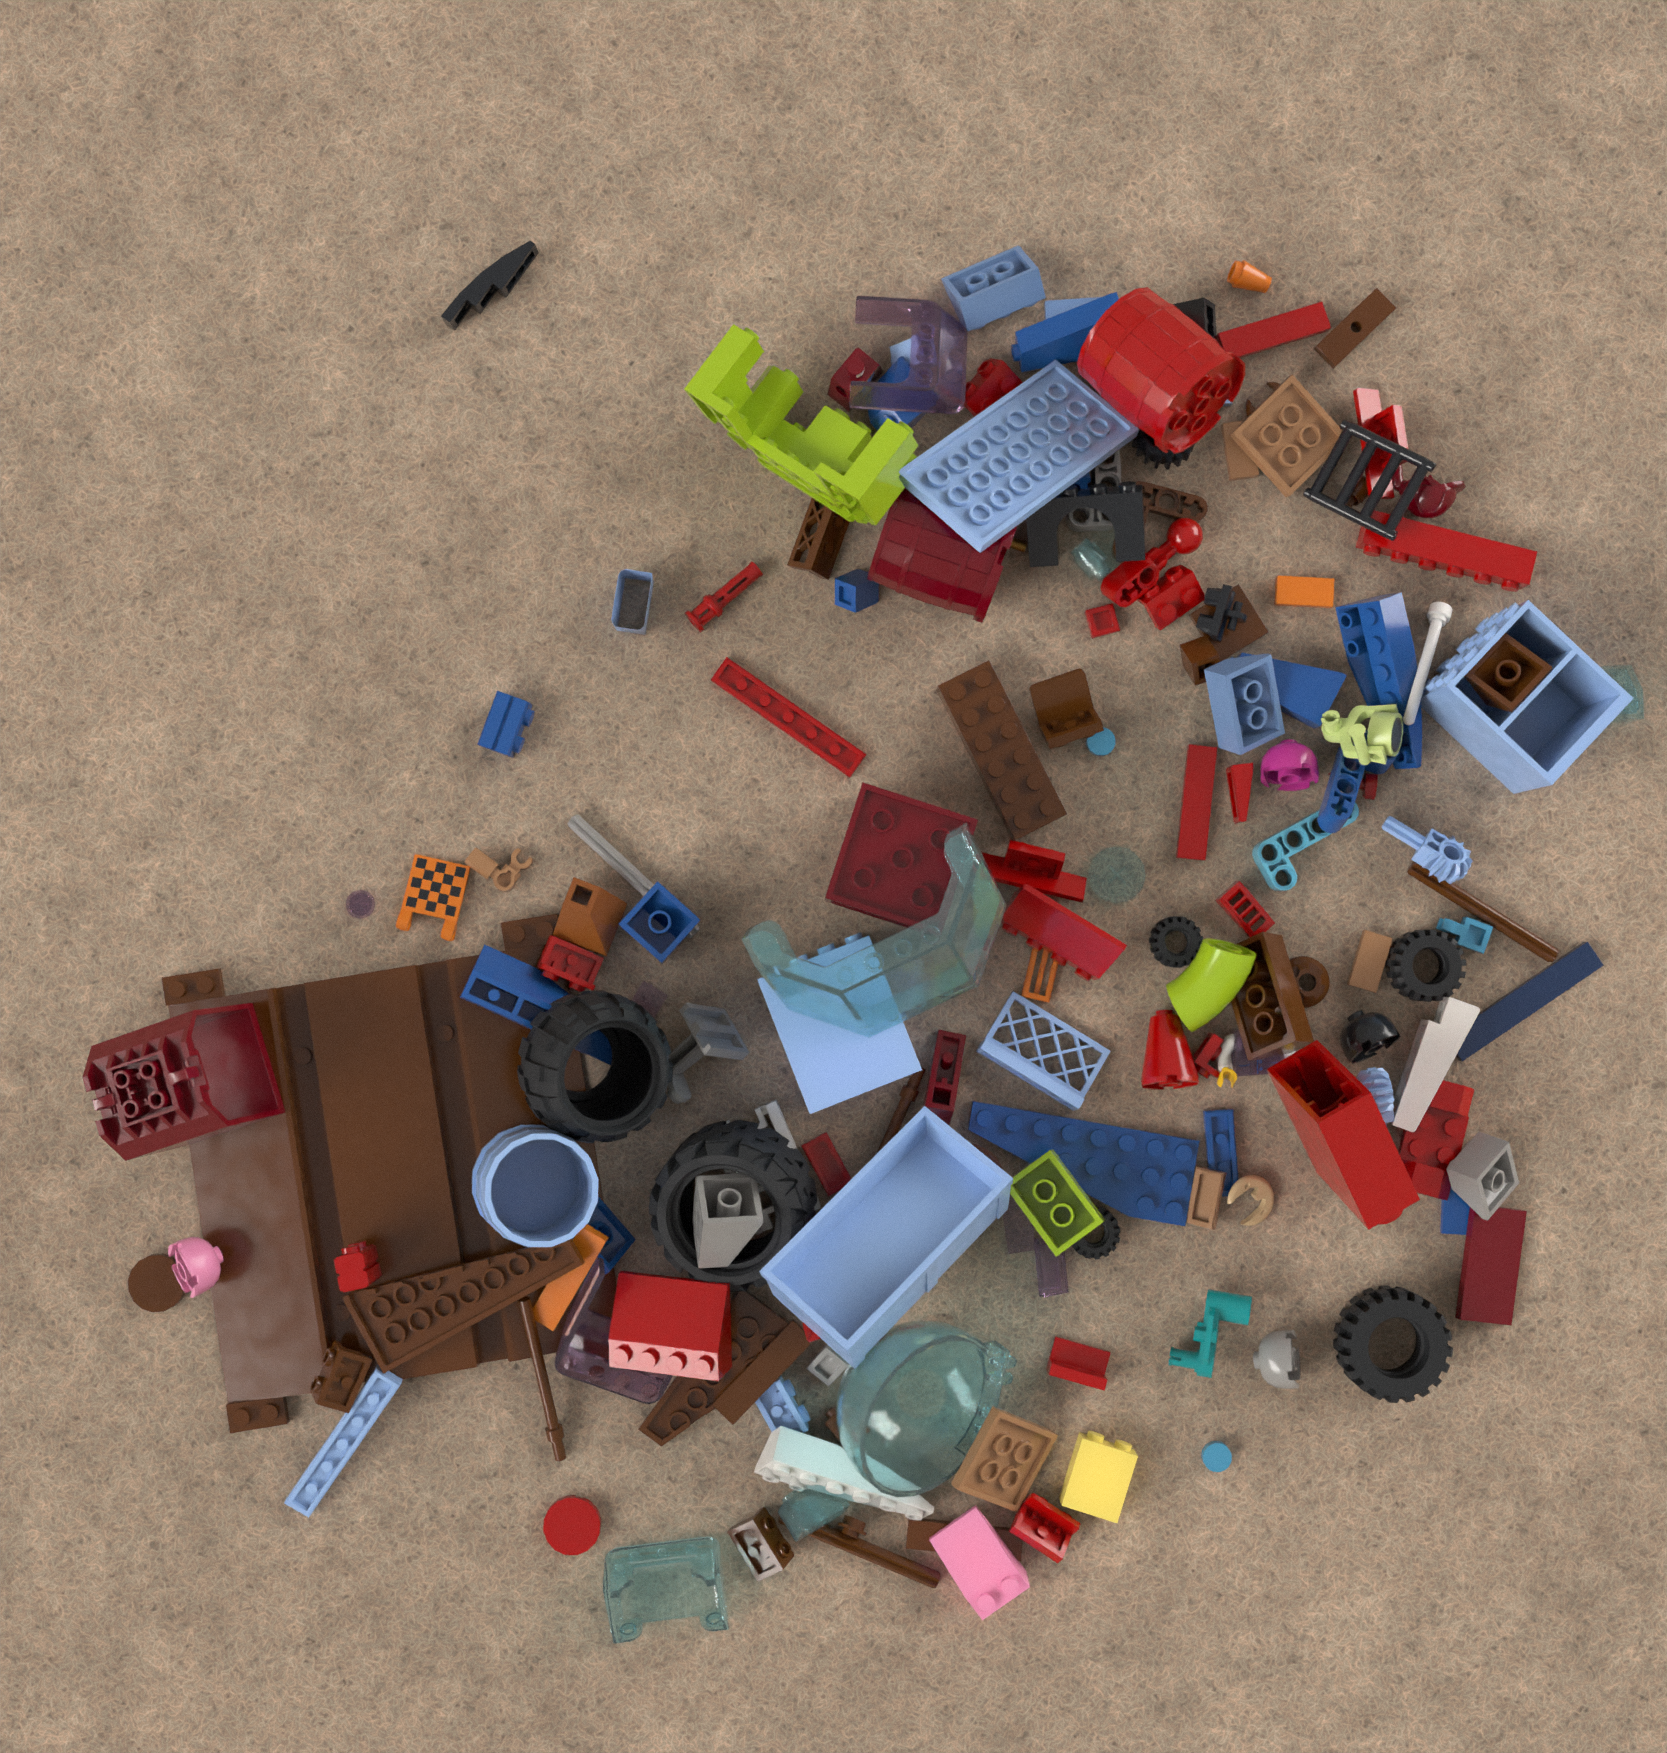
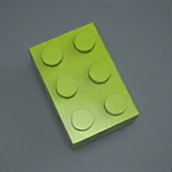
(1055, 1202)

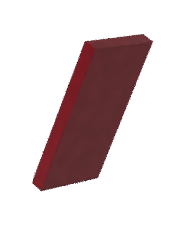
(1491, 1266)

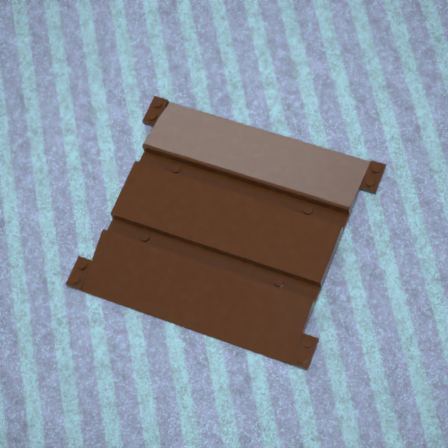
(384, 1117)

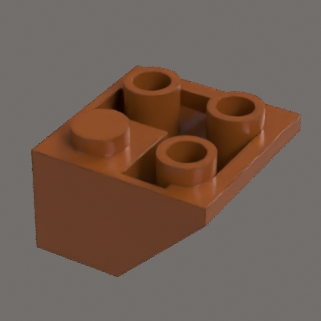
(589, 917)

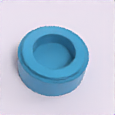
(1101, 743)
(1216, 1456)

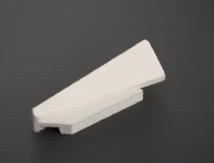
(1430, 1060)

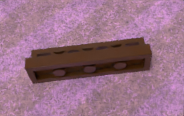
(823, 544)

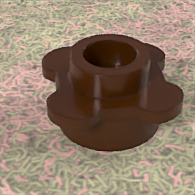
(852, 1527)

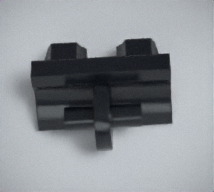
(1223, 601)

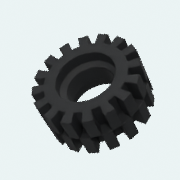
(1160, 933)
(1108, 1241)

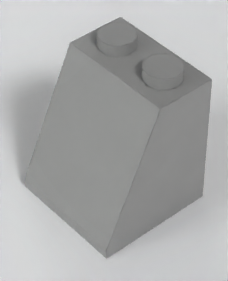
(724, 1217)

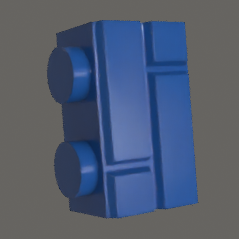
(506, 724)

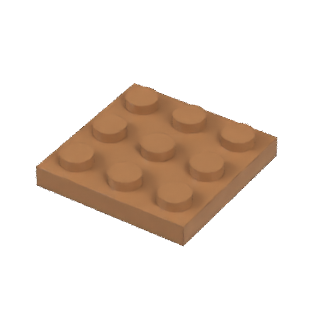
(1288, 436)
(1004, 1459)

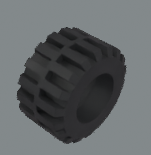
(1449, 965)

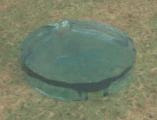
(1116, 874)

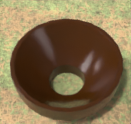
(1308, 965)

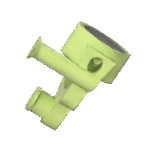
(1383, 735)

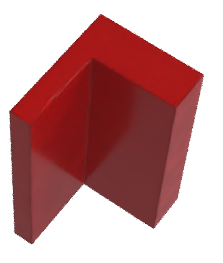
(1078, 1363)

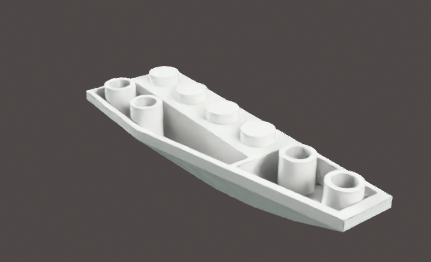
(825, 1467)

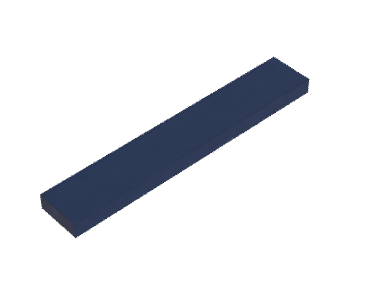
(1530, 997)

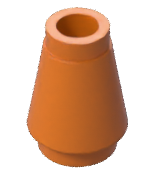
(1247, 277)

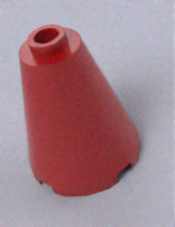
(1167, 1054)

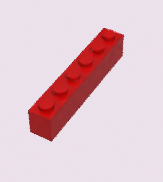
(1453, 552)

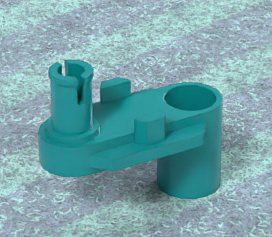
(1218, 1307)

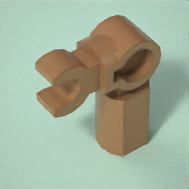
(503, 879)

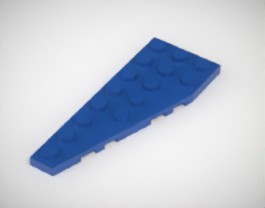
(1121, 1166)

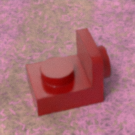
(1208, 1050)

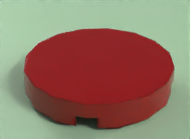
(572, 1525)

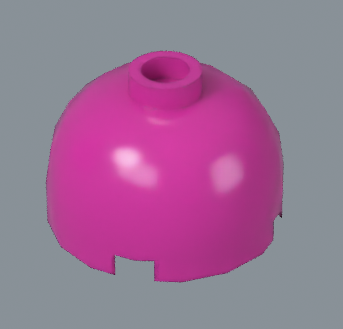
(1289, 765)

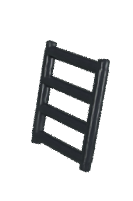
(1373, 442)

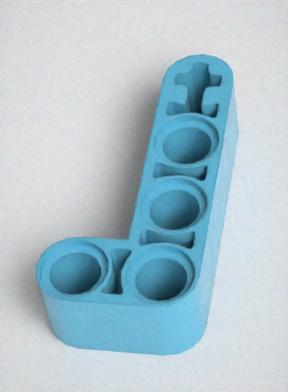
(1283, 850)

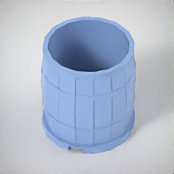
(535, 1185)

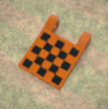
(434, 890)

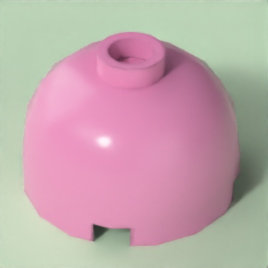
(196, 1264)

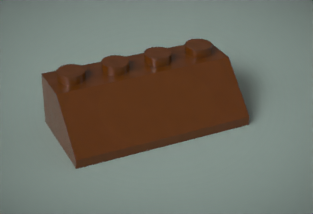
(1270, 1003)

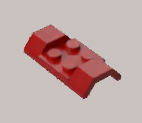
(1437, 1140)

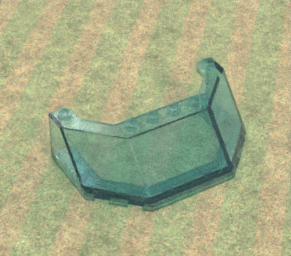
(902, 971)

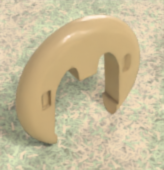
(1262, 1191)

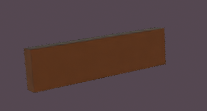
(762, 1372)
(920, 1530)

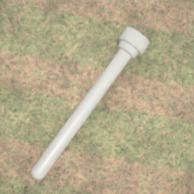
(1438, 615)

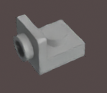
(827, 1365)

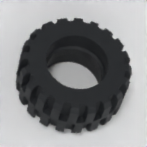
(1427, 1358)

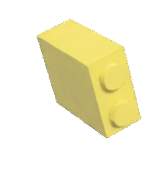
(1098, 1476)

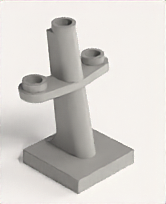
(711, 1036)

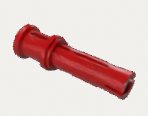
(750, 573)

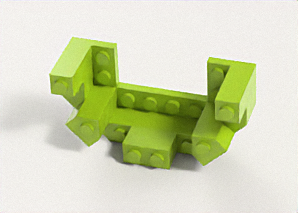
(828, 460)

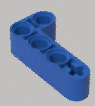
(1345, 777)

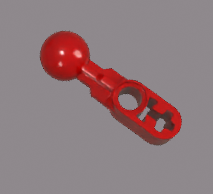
(1135, 578)

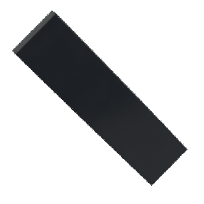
(498, 277)

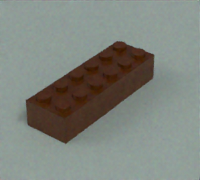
(1001, 750)

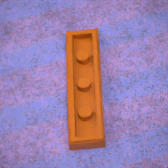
(561, 1291)

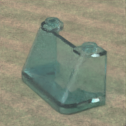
(664, 1584)

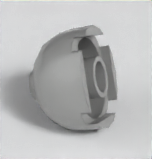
(1279, 1360)

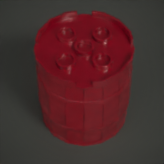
(933, 562)

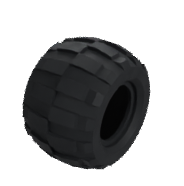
(629, 1090)

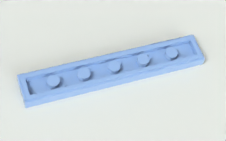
(343, 1441)

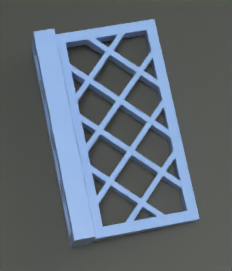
(1032, 1073)

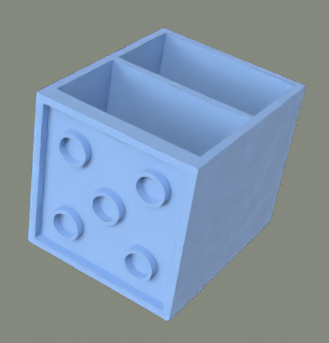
(1549, 726)
(834, 1061)

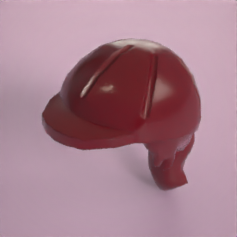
(1432, 497)

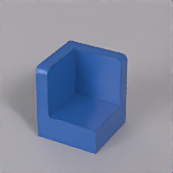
(855, 591)

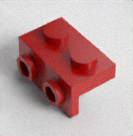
(989, 385)
(1172, 596)
(570, 963)
(1044, 1527)

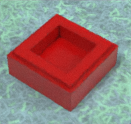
(1102, 621)

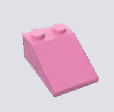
(980, 1562)

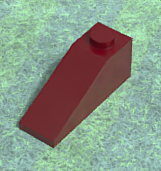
(945, 1074)

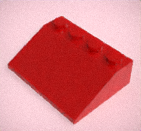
(1060, 933)
(671, 1326)

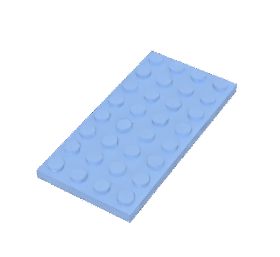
(1017, 455)

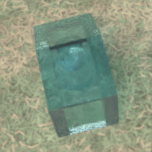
(1627, 679)
(810, 1511)

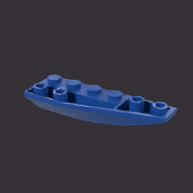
(1384, 662)
(520, 993)

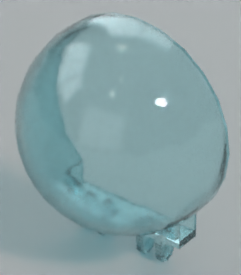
(918, 1404)

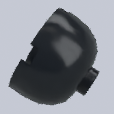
(1367, 1035)

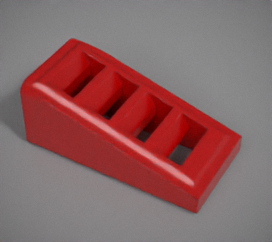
(1239, 785)
(1232, 891)

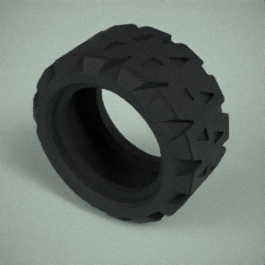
(742, 1148)

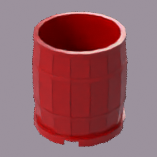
(1159, 369)

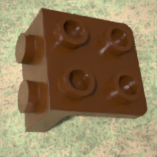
(1065, 709)

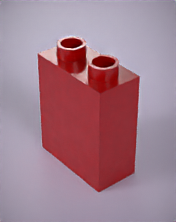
(1344, 1134)

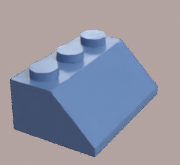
(994, 288)
(1244, 702)

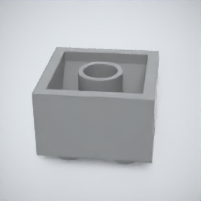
(1483, 1174)

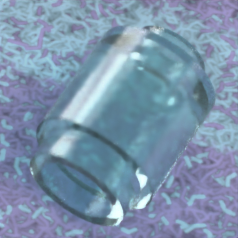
(1091, 560)

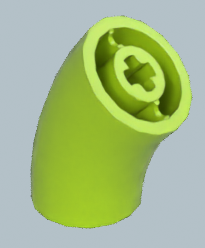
(1210, 981)

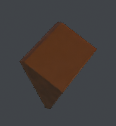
(1507, 674)

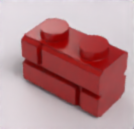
(357, 1266)

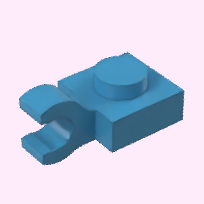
(1469, 934)

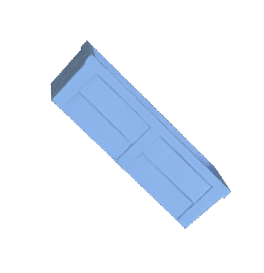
(888, 1235)

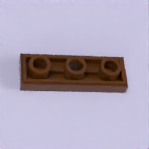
(1365, 318)

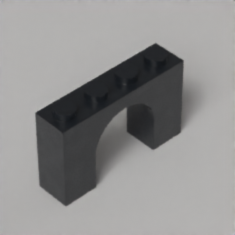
(1119, 503)

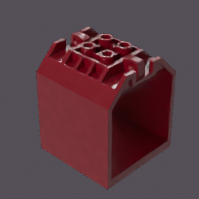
(182, 1081)

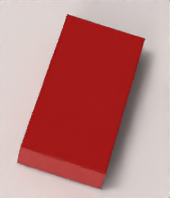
(826, 1163)

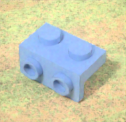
(781, 1409)

